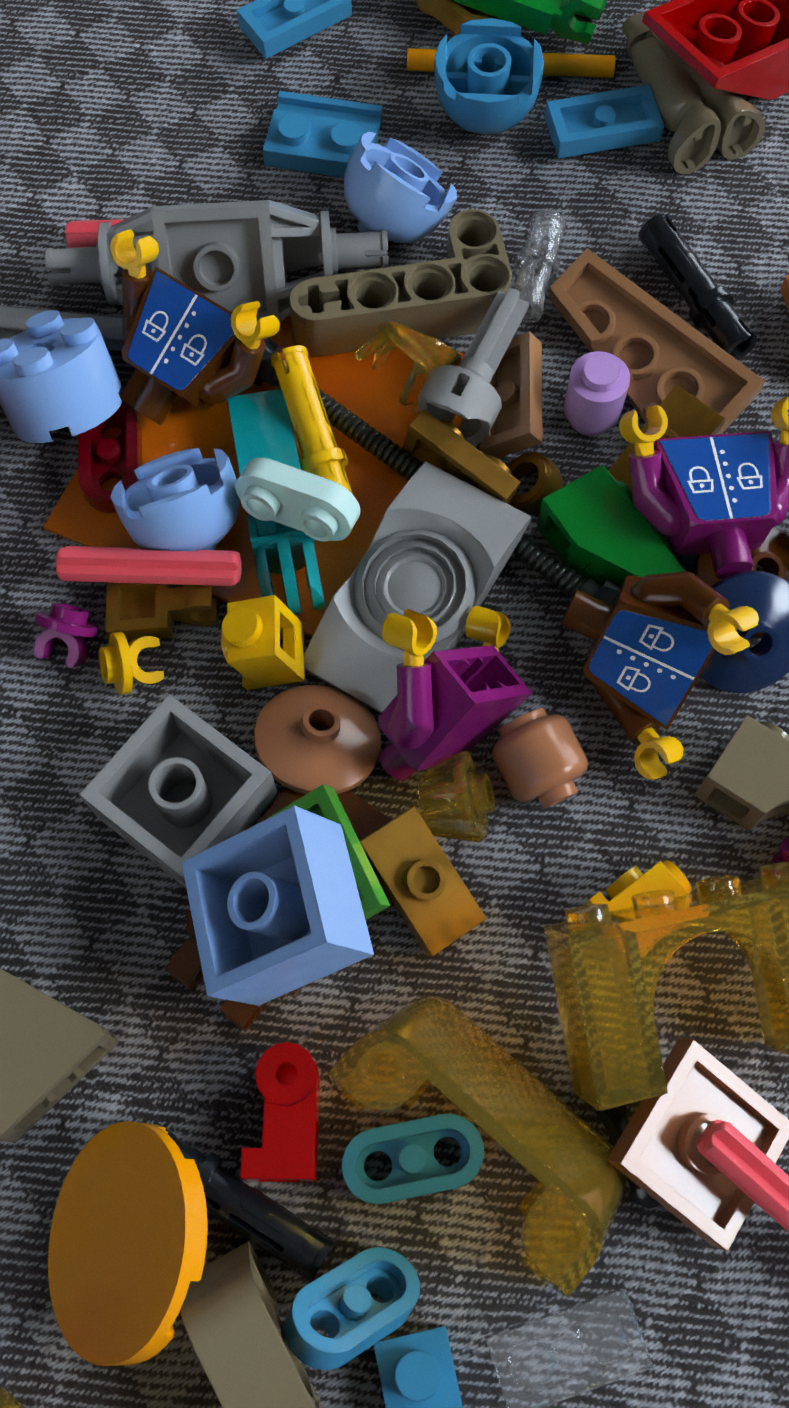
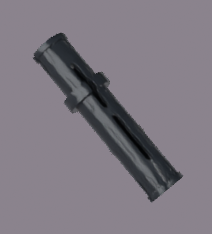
(708, 302)
(258, 1216)

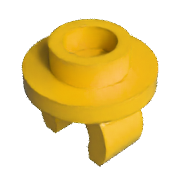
(120, 663)

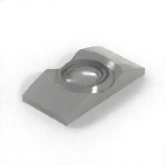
(430, 555)

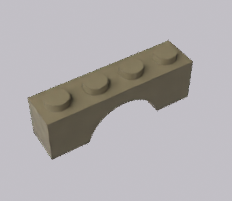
(750, 775)

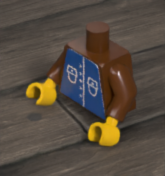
(182, 336)
(653, 651)

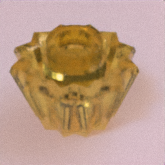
(456, 799)

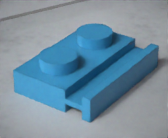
(317, 132)

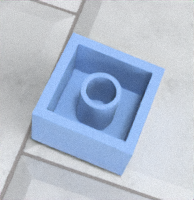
(275, 908)

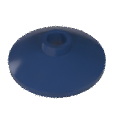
(769, 659)

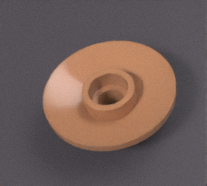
(309, 757)

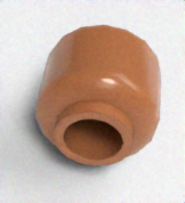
(539, 758)

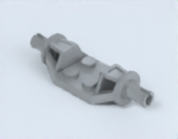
(226, 251)

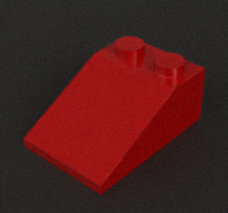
(729, 42)

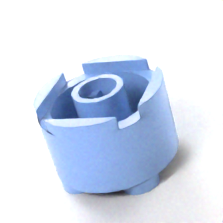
(57, 377)

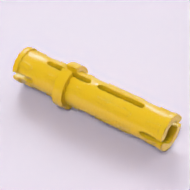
(309, 416)

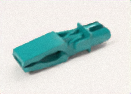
(266, 431)

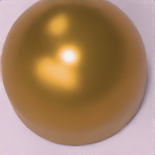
(548, 480)

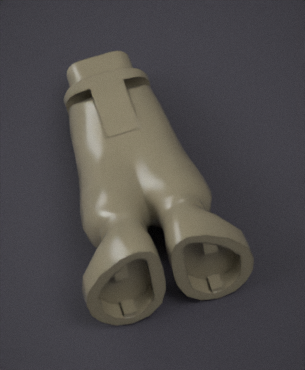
(690, 105)

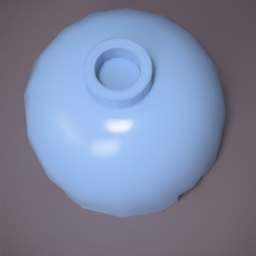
(395, 190)
(179, 502)

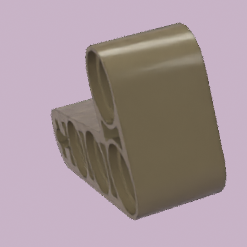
(430, 297)
(241, 1337)

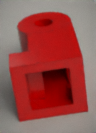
(290, 1118)

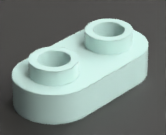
(297, 499)

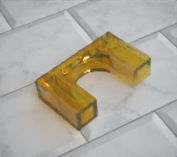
(611, 964)

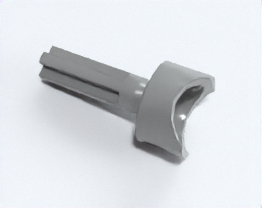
(466, 388)

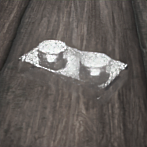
(568, 1351)

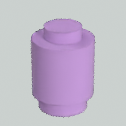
(596, 392)

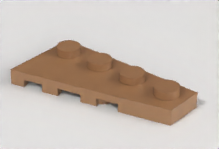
(651, 340)

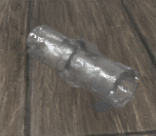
(542, 241)

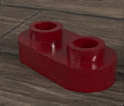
(109, 458)

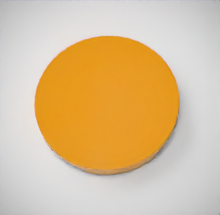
(126, 1244)

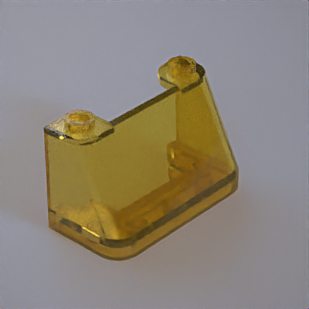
(576, 1185)

